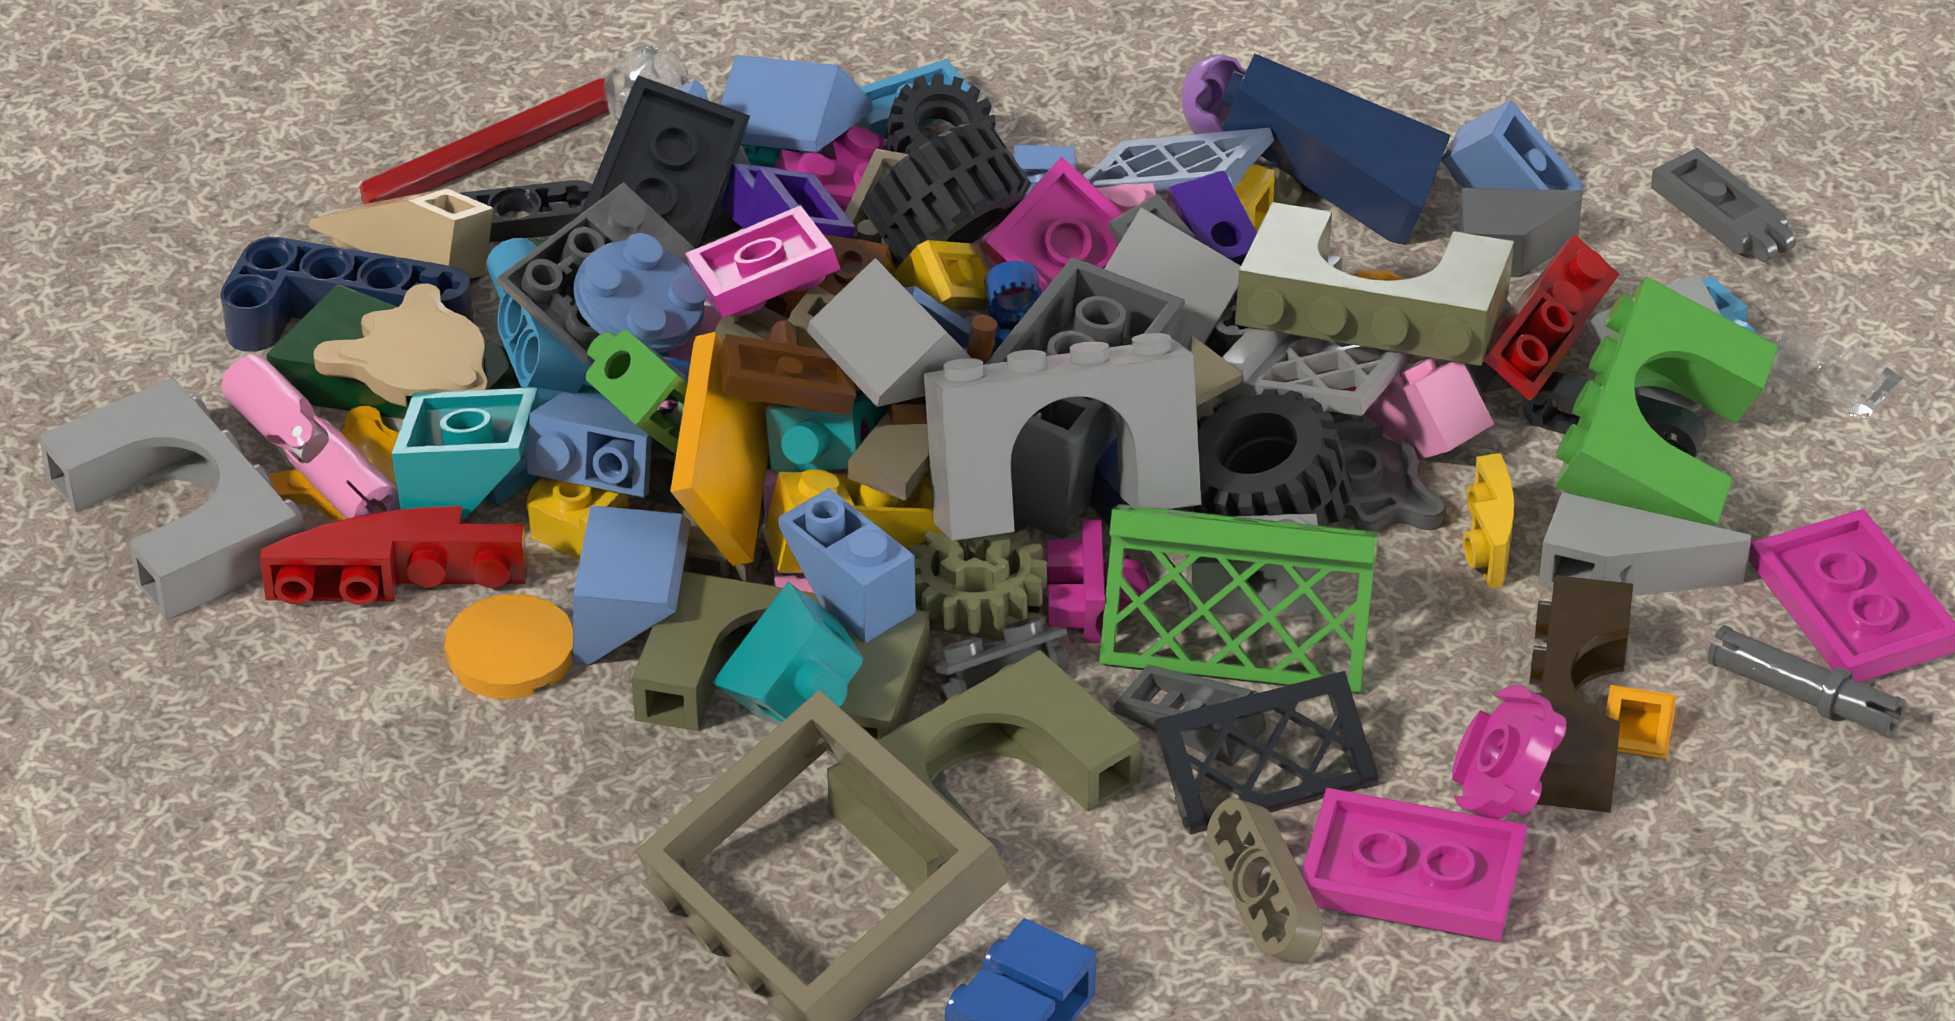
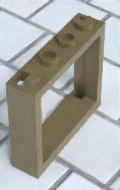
(894, 942)

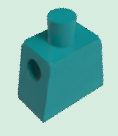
(817, 439)
(790, 658)

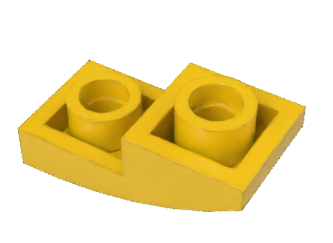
(1492, 514)

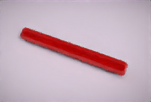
(488, 144)

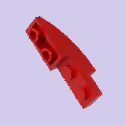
(1549, 317)
(372, 553)

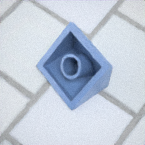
(793, 102)
(625, 577)

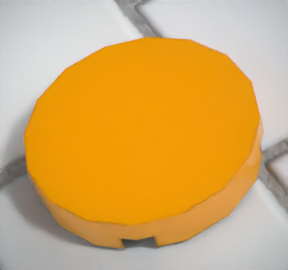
(509, 646)

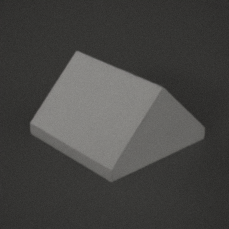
(883, 337)

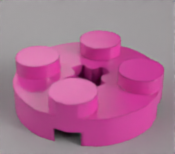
(1507, 754)

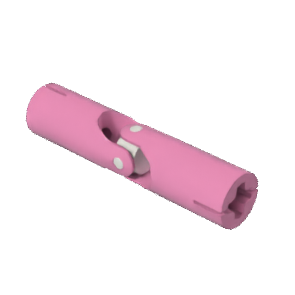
(309, 441)

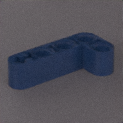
(290, 277)

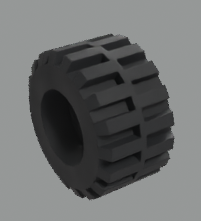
(947, 190)
(1272, 459)

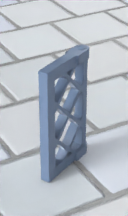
(1180, 158)

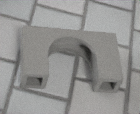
(981, 409)
(172, 437)

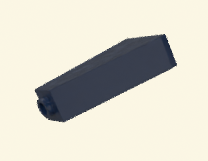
(1339, 144)

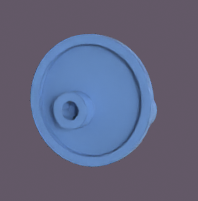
(640, 290)

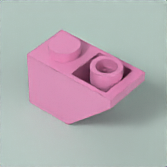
(1431, 407)

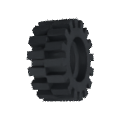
(932, 102)

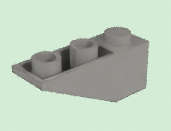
(1639, 548)

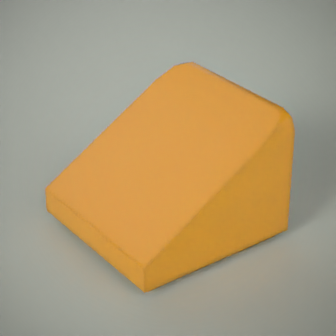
(1644, 720)

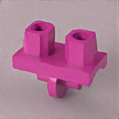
(1083, 563)

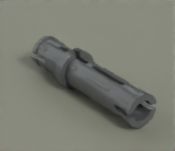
(1828, 690)

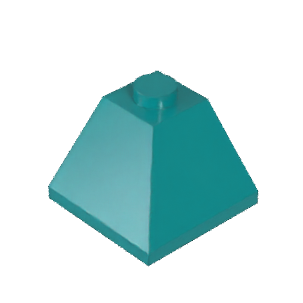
(460, 445)

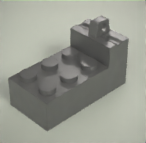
(1065, 439)

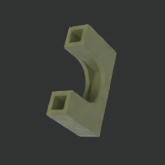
(1437, 315)
(713, 619)
(1019, 713)

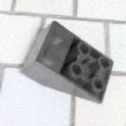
(546, 276)

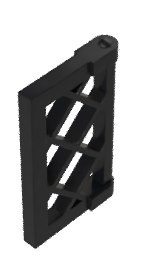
(1283, 701)

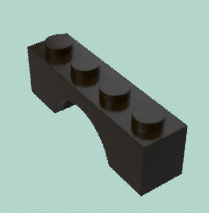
(1585, 640)

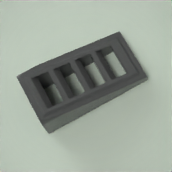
(1199, 693)

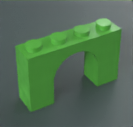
(1673, 346)

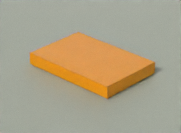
(721, 456)

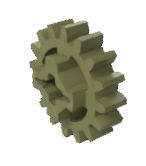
(978, 579)

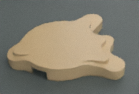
(410, 350)

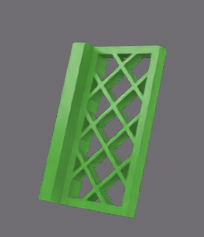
(1240, 540)

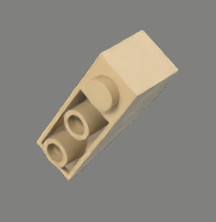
(421, 227)

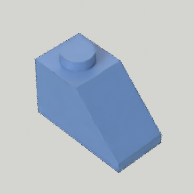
(1506, 153)

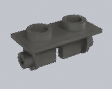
(971, 662)

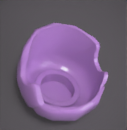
(1204, 90)

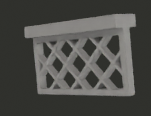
(1277, 357)

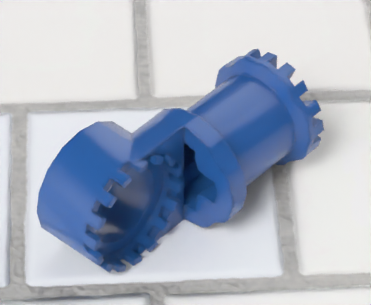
(1010, 309)

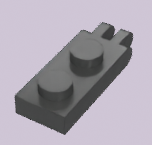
(1723, 205)

